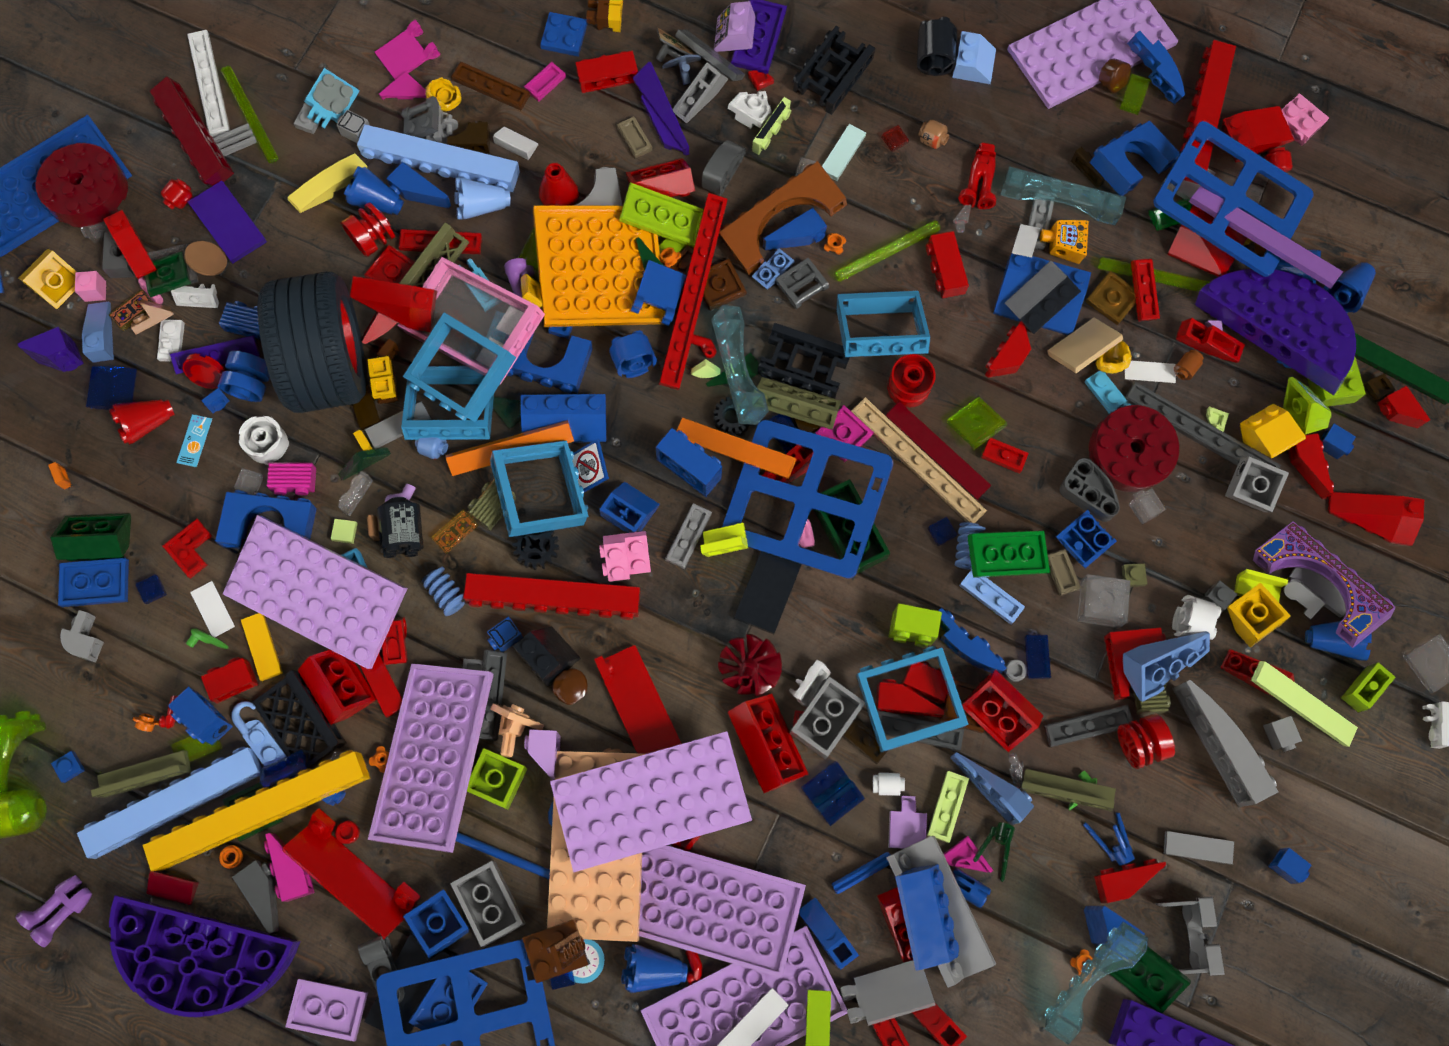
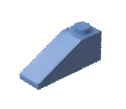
(97, 333)

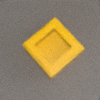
(362, 440)

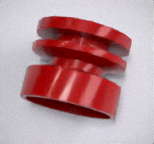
(368, 229)
(1146, 741)

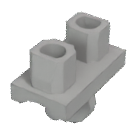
(445, 127)

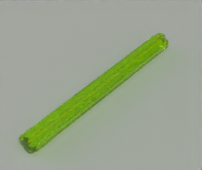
(249, 114)
(887, 250)
(1160, 276)

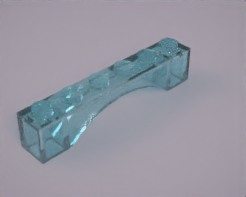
(1098, 204)
(747, 398)
(1121, 951)

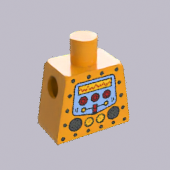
(1067, 239)

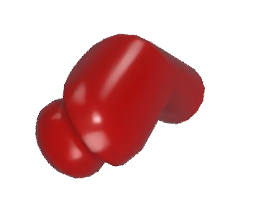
(706, 345)
(168, 721)
(696, 966)

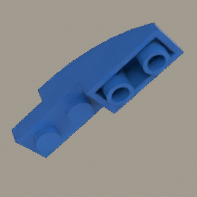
(1165, 72)
(973, 651)

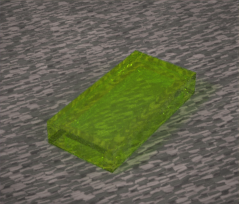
(1134, 94)
(195, 748)

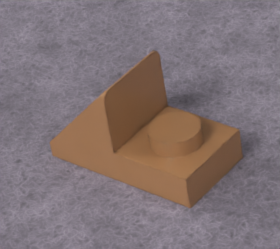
(155, 314)

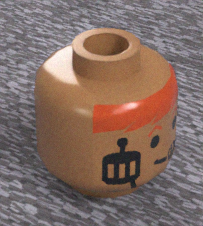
(933, 134)

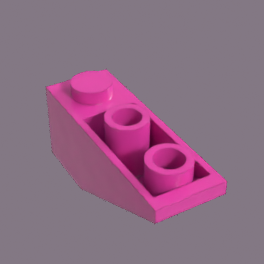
(290, 877)

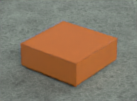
(60, 475)

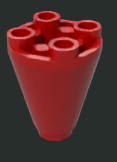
(558, 187)
(140, 418)

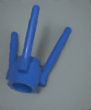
(1122, 851)

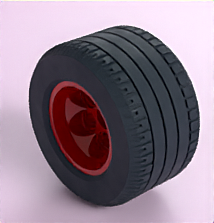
(311, 342)

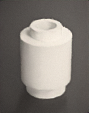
(888, 784)

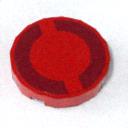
(203, 370)

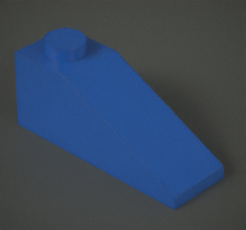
(414, 187)
(799, 232)

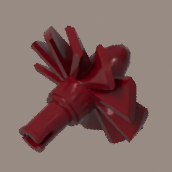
(757, 668)

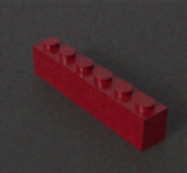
(191, 132)

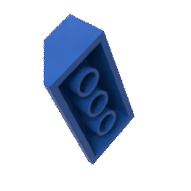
(583, 411)
(927, 916)

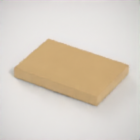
(1085, 345)

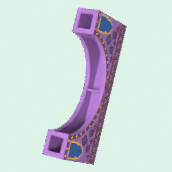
(1363, 604)

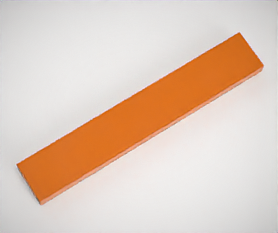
(738, 448)
(479, 456)

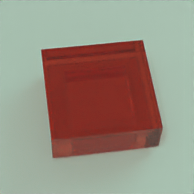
(895, 138)

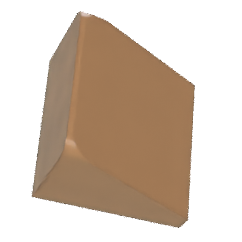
(373, 527)

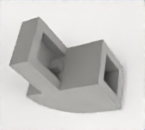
(77, 640)

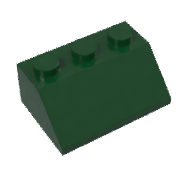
(92, 537)

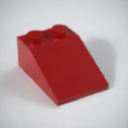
(1258, 129)

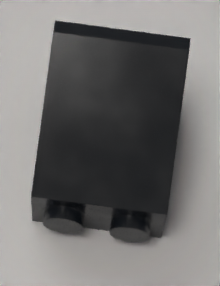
(546, 653)

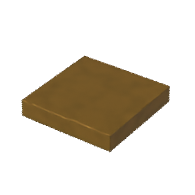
(1112, 298)

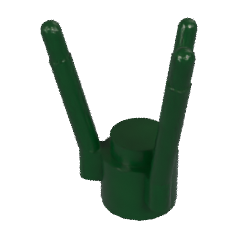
(1003, 835)

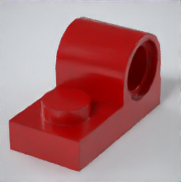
(394, 644)

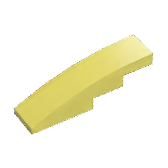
(324, 184)

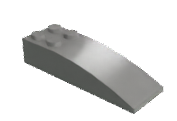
(1227, 746)

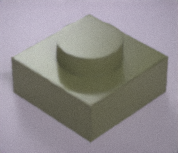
(1135, 573)

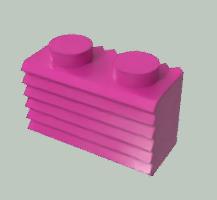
(291, 478)

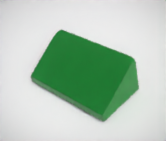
(1162, 220)

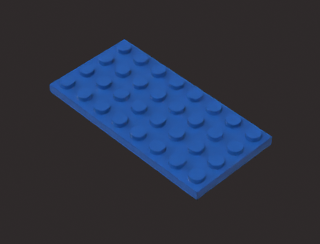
(20, 207)

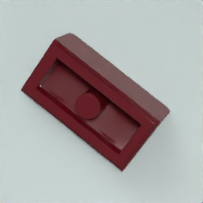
(171, 887)

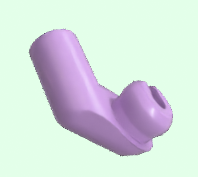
(407, 493)

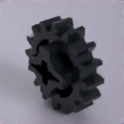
(530, 552)

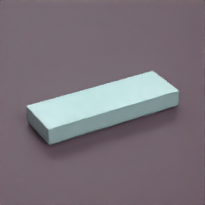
(843, 151)

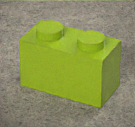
(1368, 687)

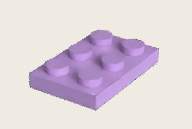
(326, 1009)

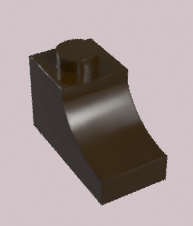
(474, 137)

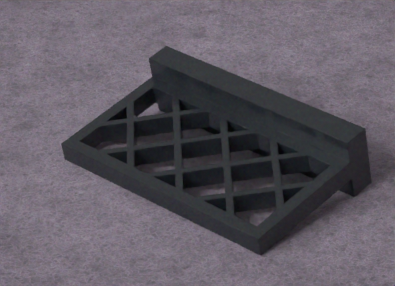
(328, 732)

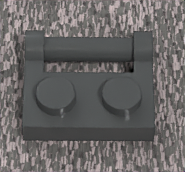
(423, 124)
(799, 277)

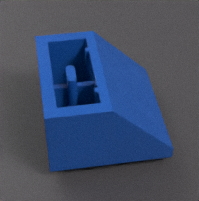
(628, 508)

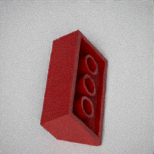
(767, 742)

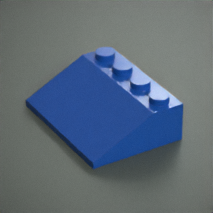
(1022, 269)

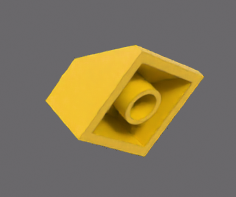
(50, 278)
(1271, 431)
(1256, 615)

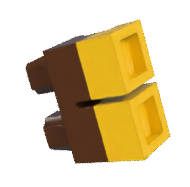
(607, 14)
(383, 380)

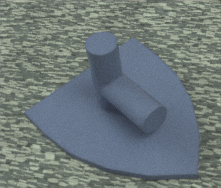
(684, 67)

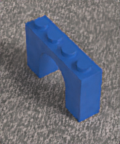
(1143, 140)
(564, 375)
(241, 508)

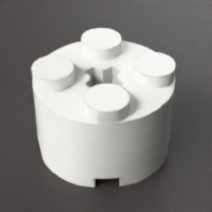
(274, 442)
(1195, 617)

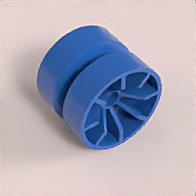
(244, 376)

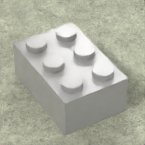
(827, 718)
(488, 903)

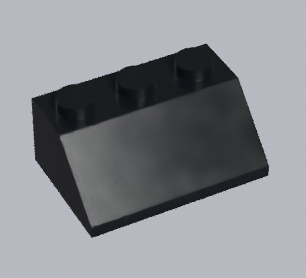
(1042, 297)

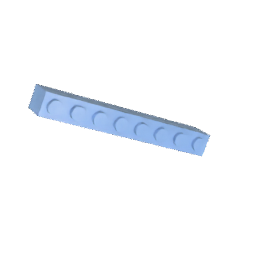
(437, 157)
(170, 803)

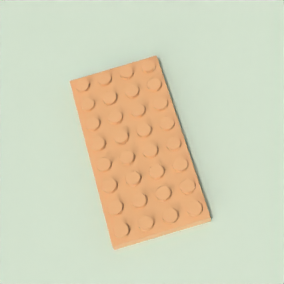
(599, 897)

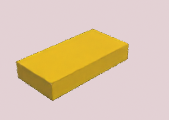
(531, 290)

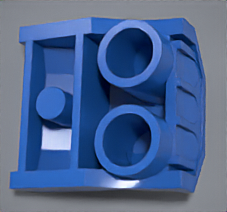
(1084, 540)

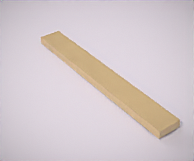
(919, 462)

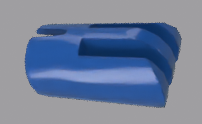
(972, 890)

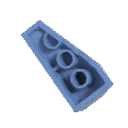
(1156, 663)
(1003, 796)

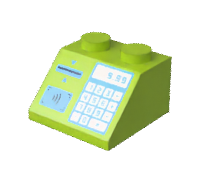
(1305, 407)

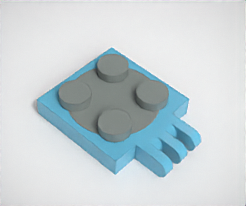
(330, 97)

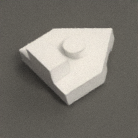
(751, 108)

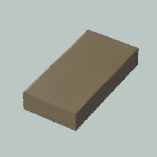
(634, 137)
(1063, 572)

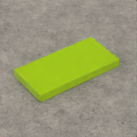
(661, 215)

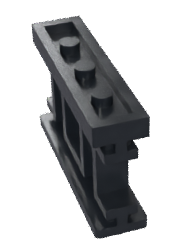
(845, 79)
(808, 346)

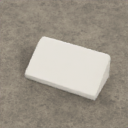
(515, 142)

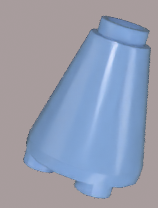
(478, 198)

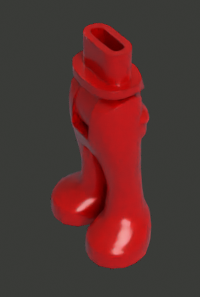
(982, 167)

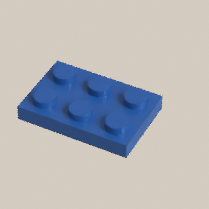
(93, 582)
(439, 1004)

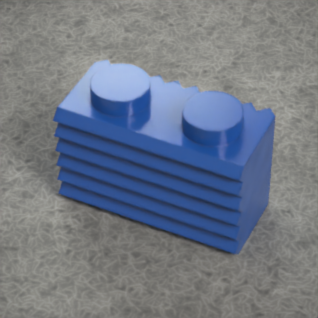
(240, 319)

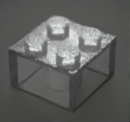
(1104, 601)

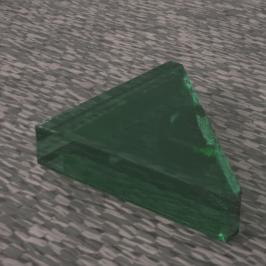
(508, 410)
(363, 460)

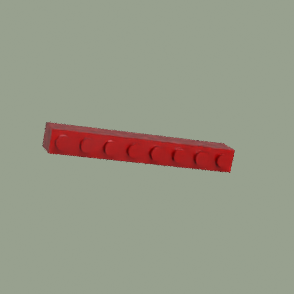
(1210, 95)
(552, 595)

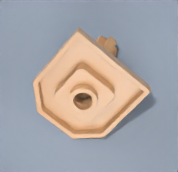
(512, 725)

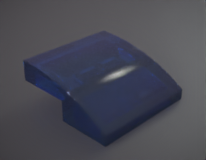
(110, 386)
(832, 793)

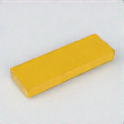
(261, 646)

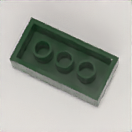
(840, 529)

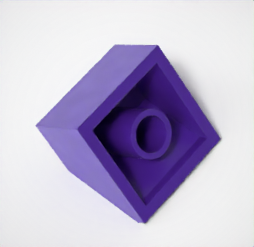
(53, 350)

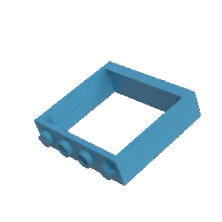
(877, 304)
(487, 386)
(445, 429)
(526, 453)
(890, 665)

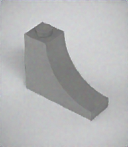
(605, 189)

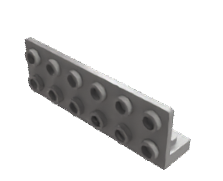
(973, 949)

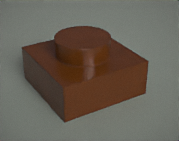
(388, 349)

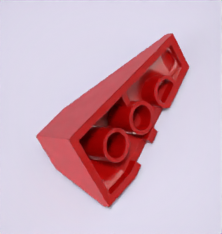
(400, 302)
(1388, 516)

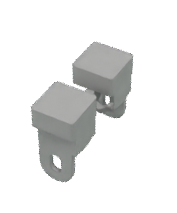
(1202, 957)

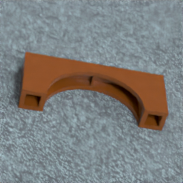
(808, 188)

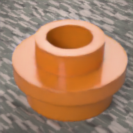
(224, 857)

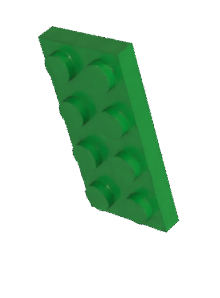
(1008, 554)

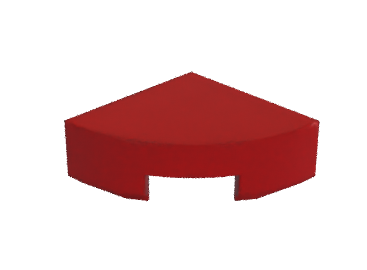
(760, 80)

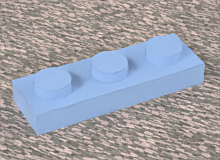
(992, 597)

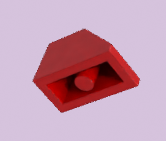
(1403, 408)

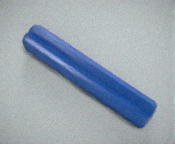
(861, 873)

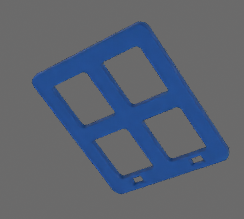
(1233, 197)
(807, 498)
(468, 1025)

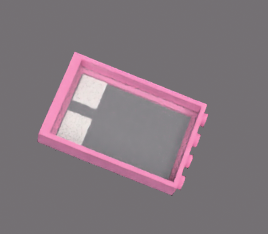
(482, 307)

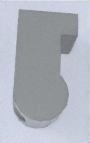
(1304, 595)

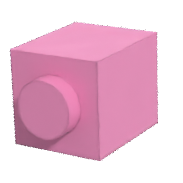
(90, 286)

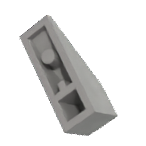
(700, 92)

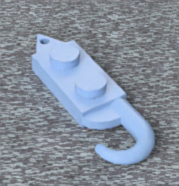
(257, 736)

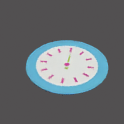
(593, 970)

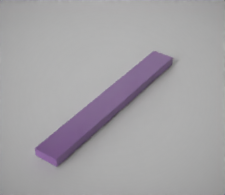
(1269, 239)

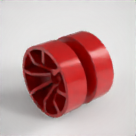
(911, 380)

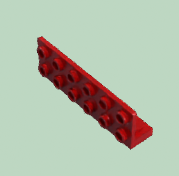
(637, 701)
(349, 877)

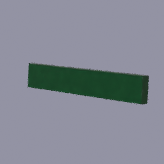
(1402, 369)

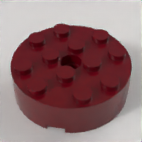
(81, 184)
(1151, 437)

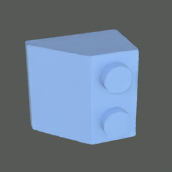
(974, 58)

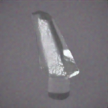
(962, 218)
(1016, 770)

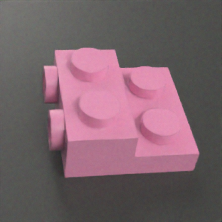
(1303, 118)
(625, 555)

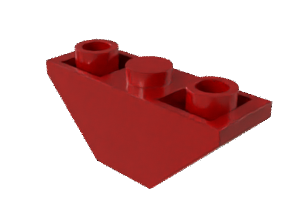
(1011, 353)

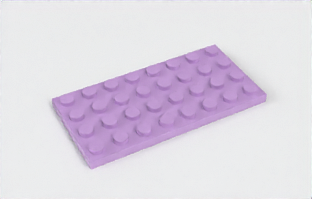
(1072, 51)
(315, 591)
(431, 757)
(650, 801)
(718, 909)
(717, 1003)

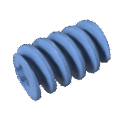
(964, 555)
(443, 592)

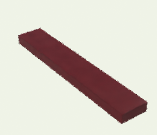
(938, 451)

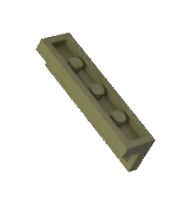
(432, 253)
(797, 405)
(142, 774)
(1069, 790)

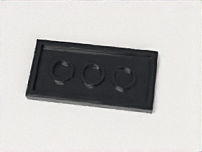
(767, 592)
(410, 956)

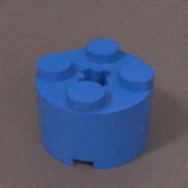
(632, 354)

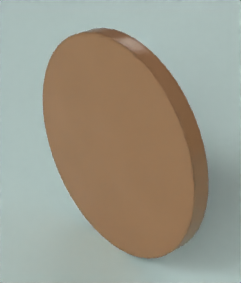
(205, 258)

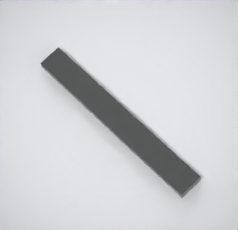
(1195, 427)

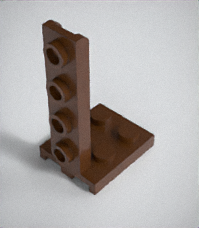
(555, 950)

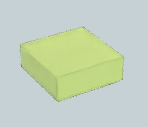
(344, 531)

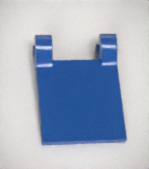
(659, 288)

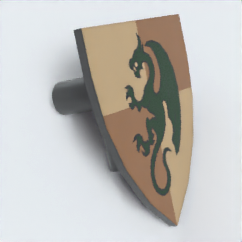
(669, 45)

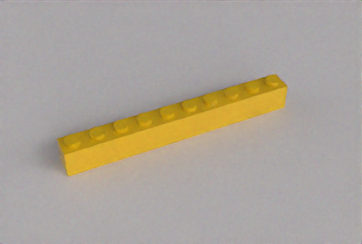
(256, 811)

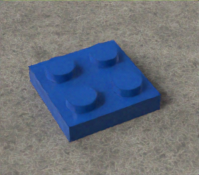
(563, 34)

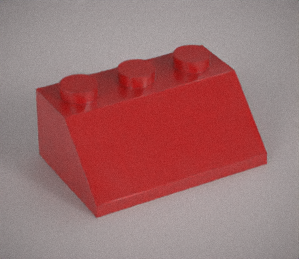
(667, 178)
(336, 685)
(1002, 711)

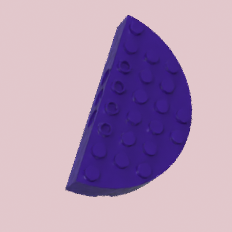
(1286, 319)
(193, 961)

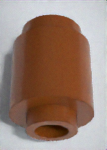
(1188, 365)

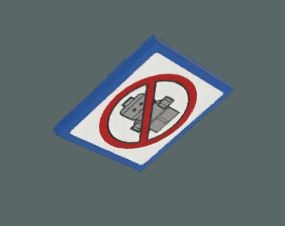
(590, 465)

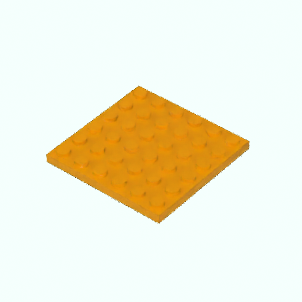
(590, 267)

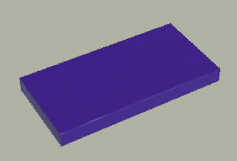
(767, 28)
(227, 222)

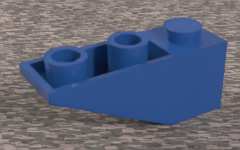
(828, 934)

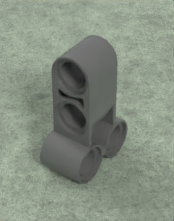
(379, 953)

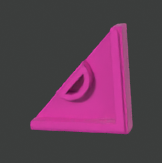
(403, 88)
(962, 856)

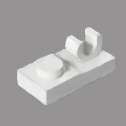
(196, 296)
(170, 338)
(812, 683)
(1440, 724)

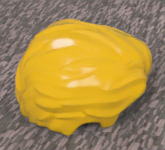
(446, 94)
(1114, 359)

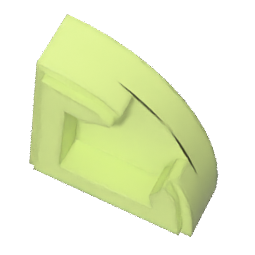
(705, 370)
(1216, 418)

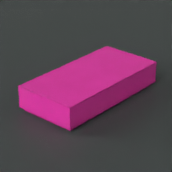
(545, 81)

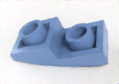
(773, 268)

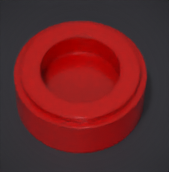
(347, 832)

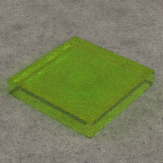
(976, 422)

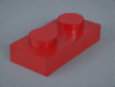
(1004, 455)

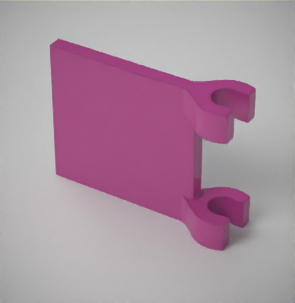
(405, 52)

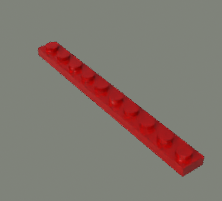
(693, 291)

